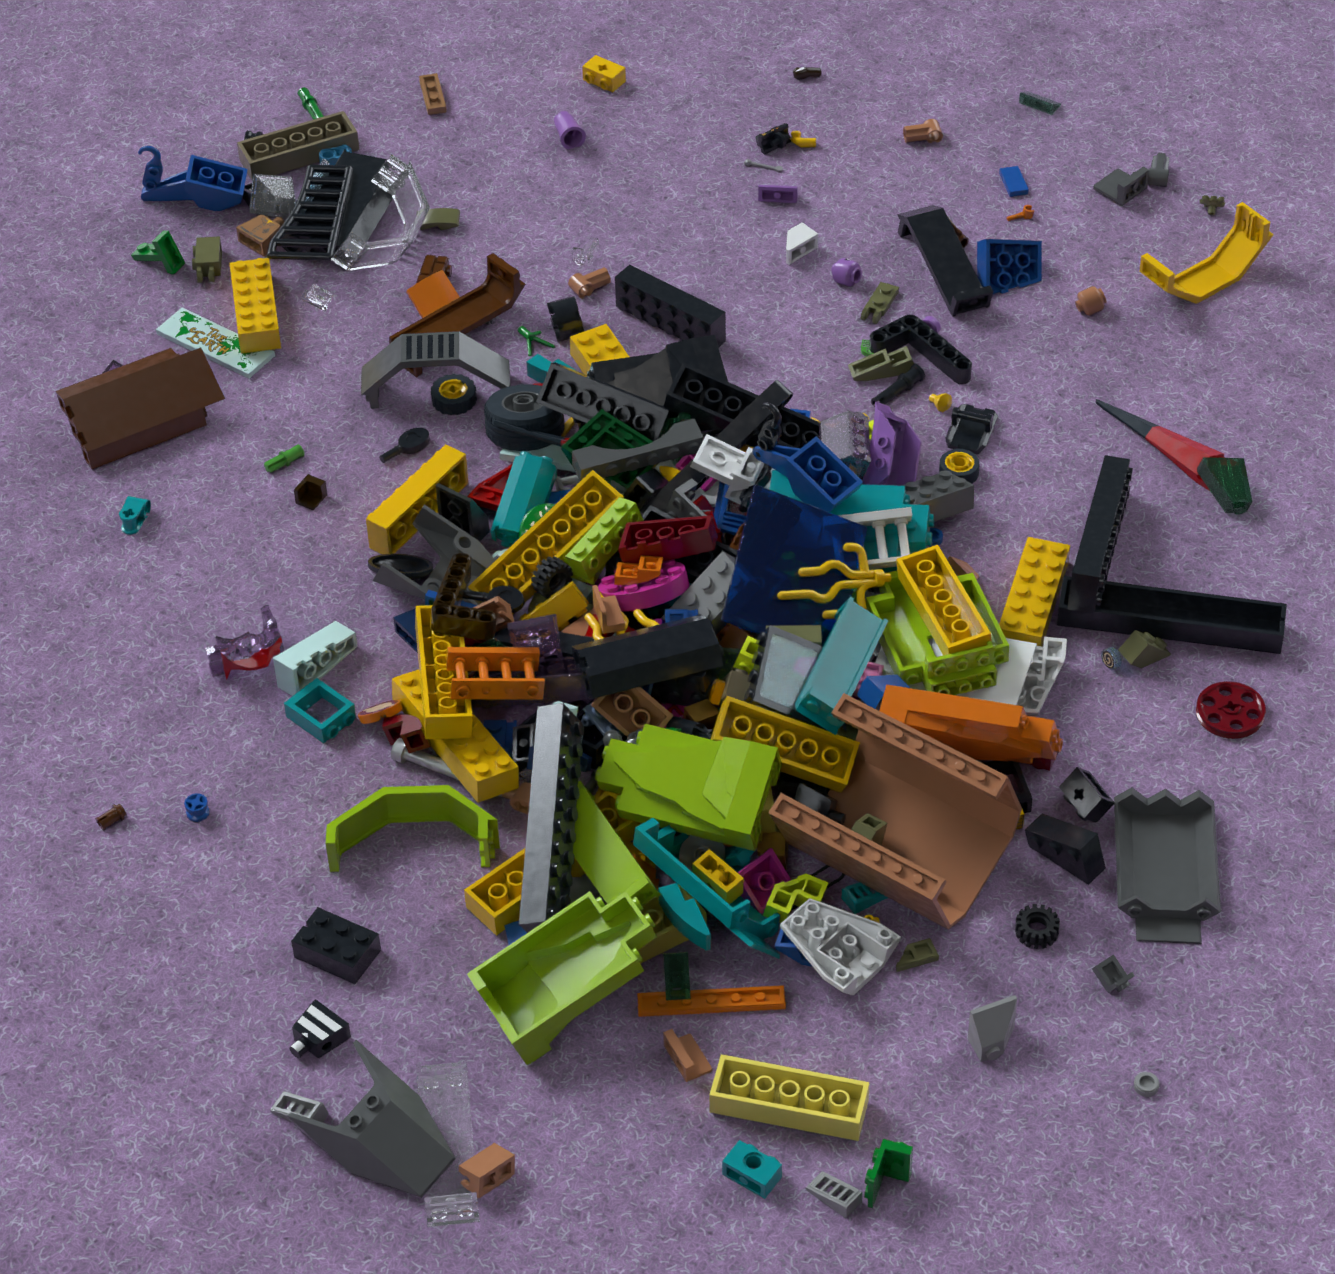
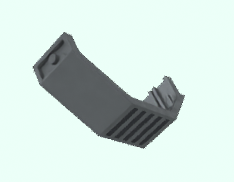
(433, 351)

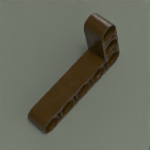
(457, 620)

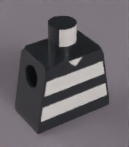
(318, 1031)

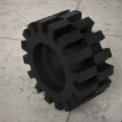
(551, 576)
(1036, 937)

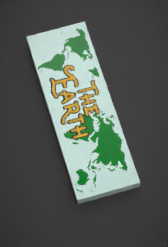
(216, 342)

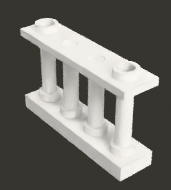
(878, 520)

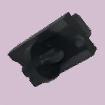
(773, 139)

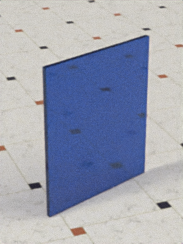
(774, 544)

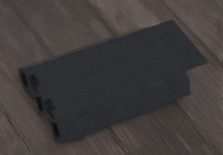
(363, 206)

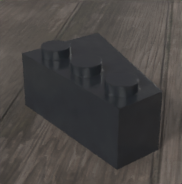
(1067, 846)

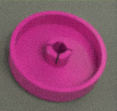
(669, 585)

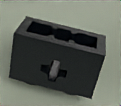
(1086, 795)

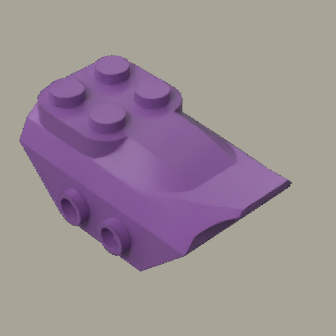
(892, 450)

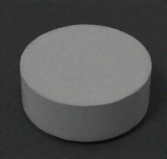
(1146, 1084)

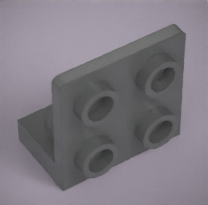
(1122, 186)
(680, 502)

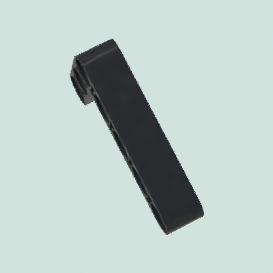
(927, 342)

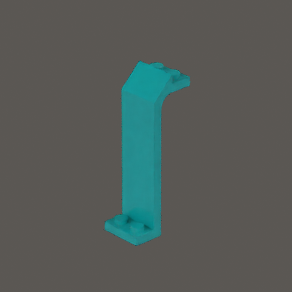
(840, 664)

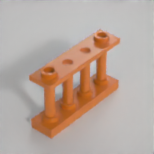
(495, 659)

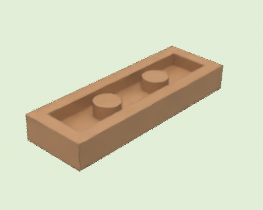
(432, 94)

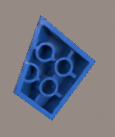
(1008, 263)

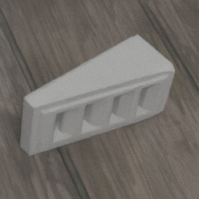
(315, 1111)
(845, 1207)

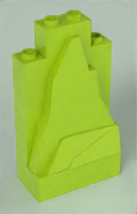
(692, 783)
(563, 969)

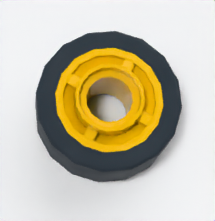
(961, 463)

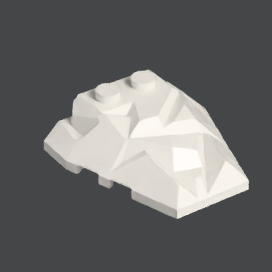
(1042, 674)

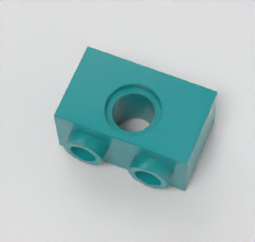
(738, 1167)

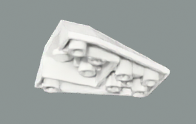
(840, 944)

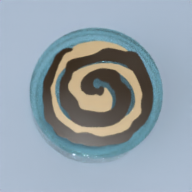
(1111, 658)

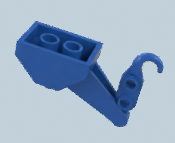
(206, 182)

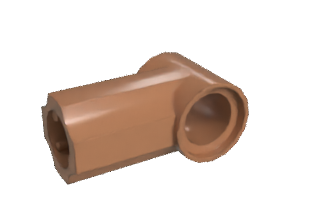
(929, 131)
(586, 284)

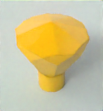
(942, 401)

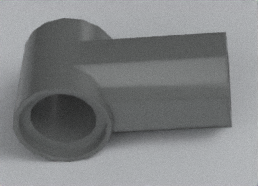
(1159, 170)

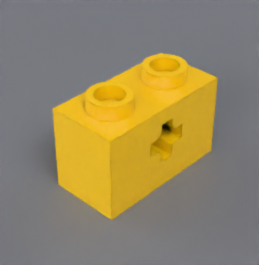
(604, 73)
(718, 876)

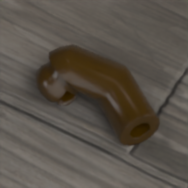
(805, 72)

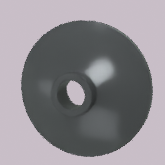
(695, 846)

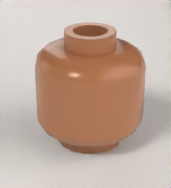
(1090, 300)

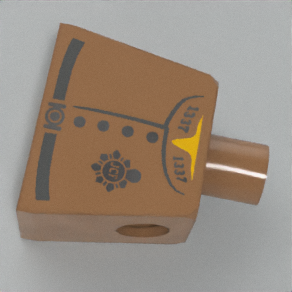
(258, 233)

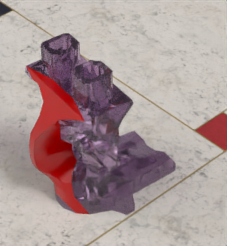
(237, 653)

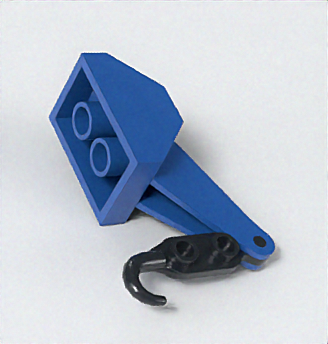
(812, 471)

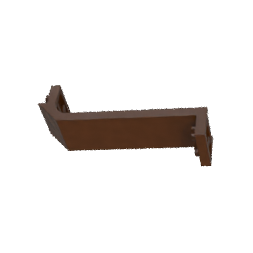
(475, 307)

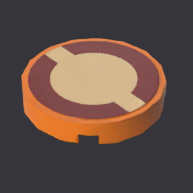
(374, 712)

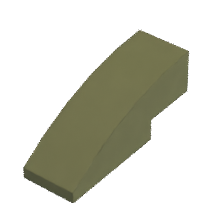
(881, 365)

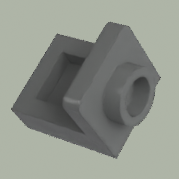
(1112, 974)

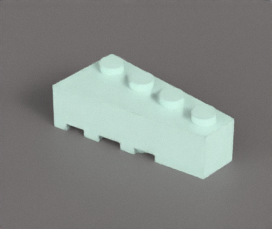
(313, 657)

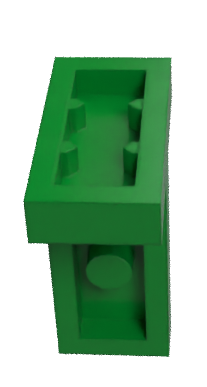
(163, 250)

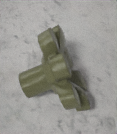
(1212, 203)

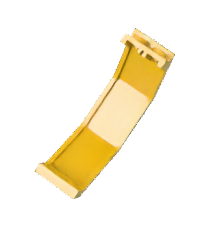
(1223, 267)

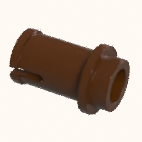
(116, 813)

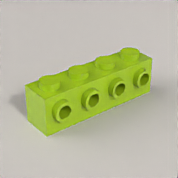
(602, 539)

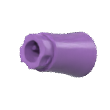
(569, 131)

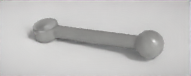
(748, 162)

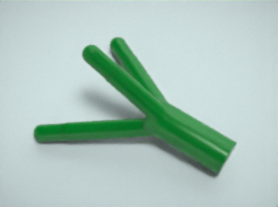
(530, 336)

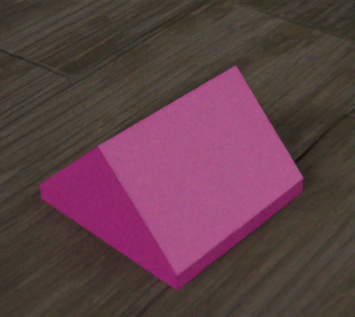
(761, 878)

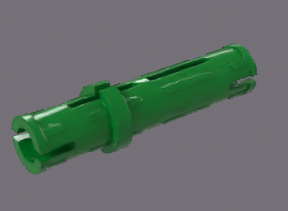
(309, 103)

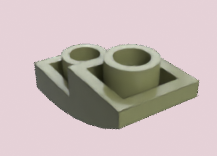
(442, 217)

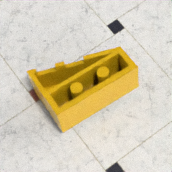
(564, 603)

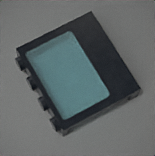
(781, 672)

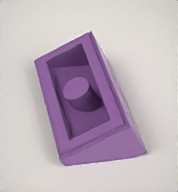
(775, 193)

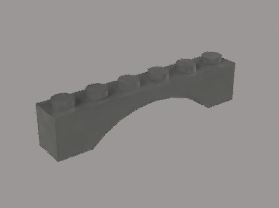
(681, 440)

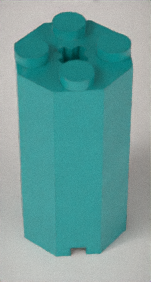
(526, 487)

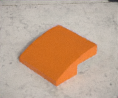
(432, 293)
(632, 573)

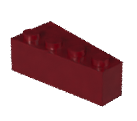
(667, 538)

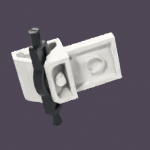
(733, 468)

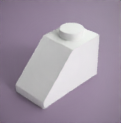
(800, 242)

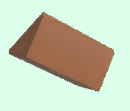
(632, 710)

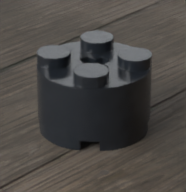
(565, 318)

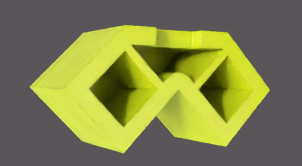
(794, 893)

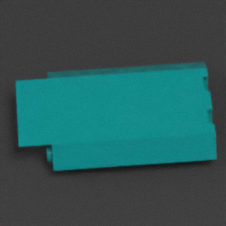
(739, 916)

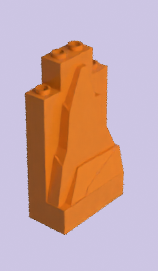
(974, 725)

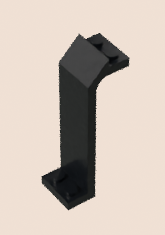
(945, 259)

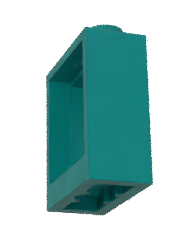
(307, 697)

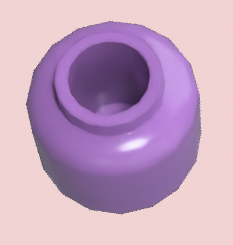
(846, 272)

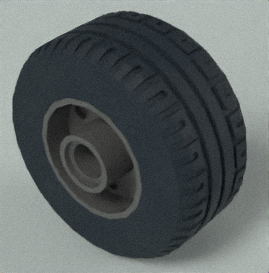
(518, 407)

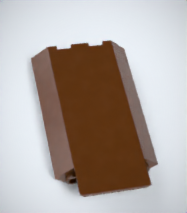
(139, 404)

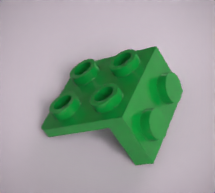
(889, 1160)

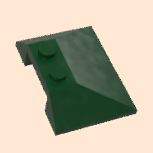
(609, 433)

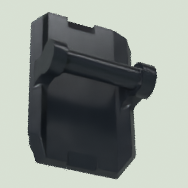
(970, 428)

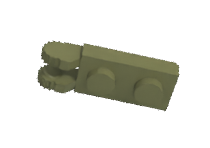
(880, 301)

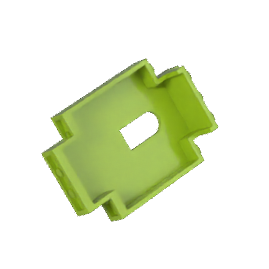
(910, 652)

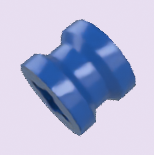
(192, 804)

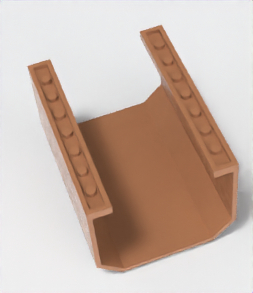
(941, 809)

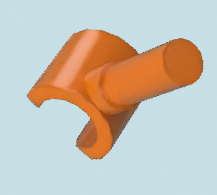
(1027, 213)

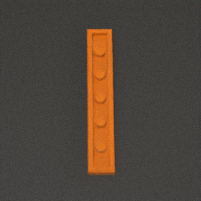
(713, 1001)

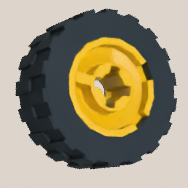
(453, 394)

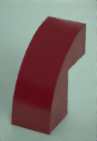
(407, 728)

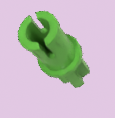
(284, 458)

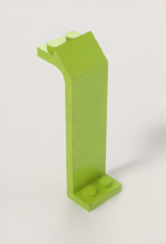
(606, 856)

